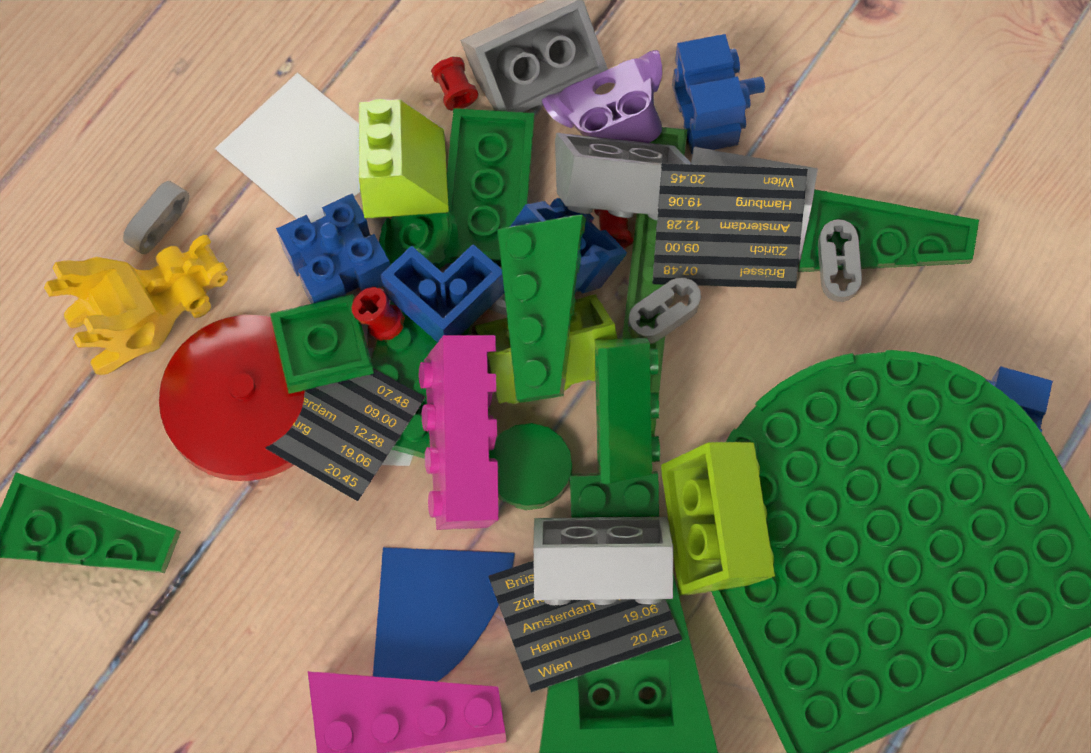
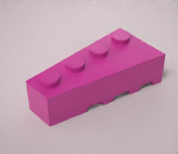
(460, 432)
(402, 715)

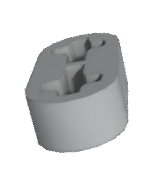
(156, 217)
(829, 261)
(658, 303)

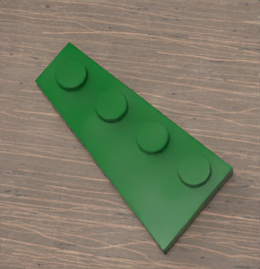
(889, 233)
(539, 291)
(70, 529)

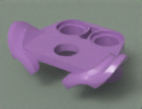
(620, 114)

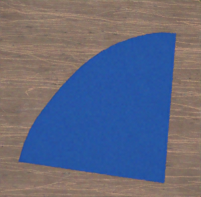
(432, 609)

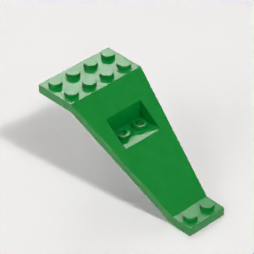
(624, 722)

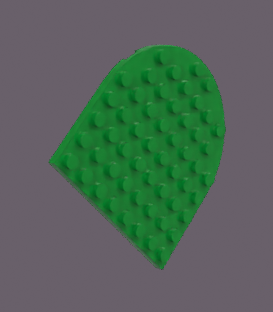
(910, 548)

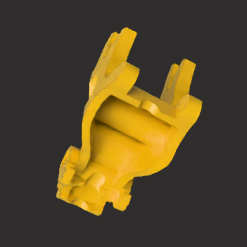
(135, 308)

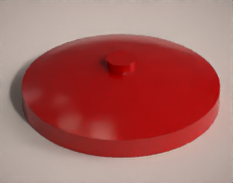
(229, 399)

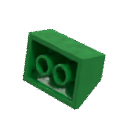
(625, 408)

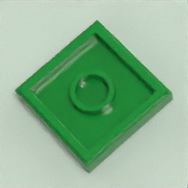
(321, 344)

